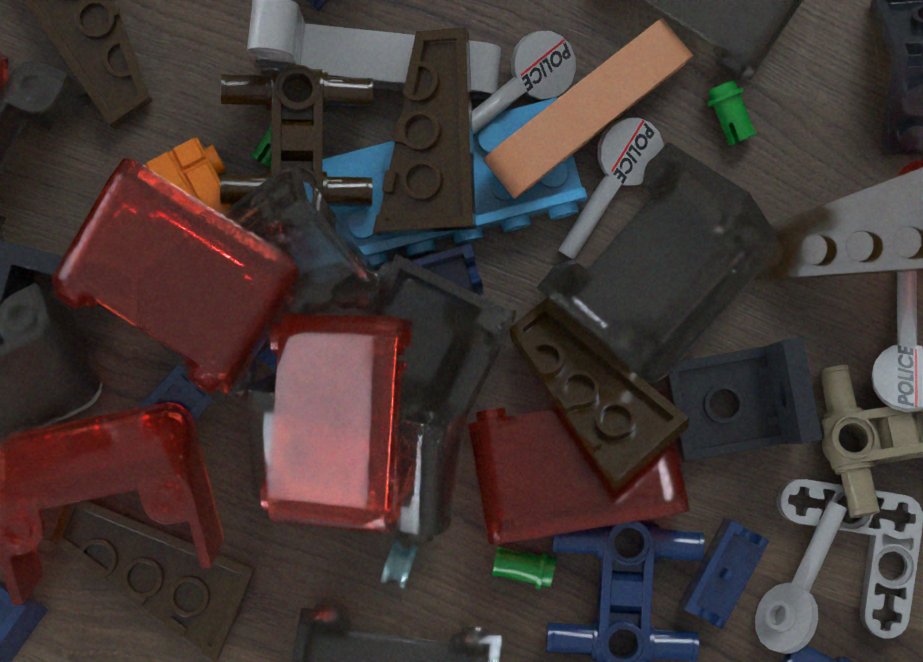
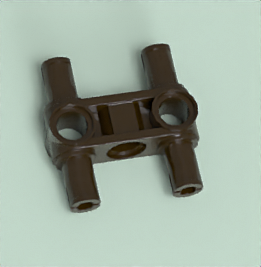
(298, 129)

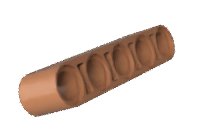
(587, 108)

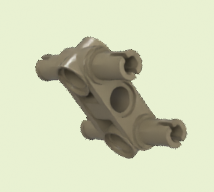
(882, 435)

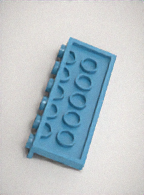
(494, 206)

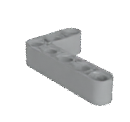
(283, 39)

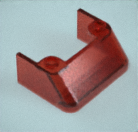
(99, 457)

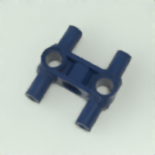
(626, 594)

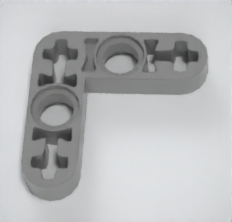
(882, 540)

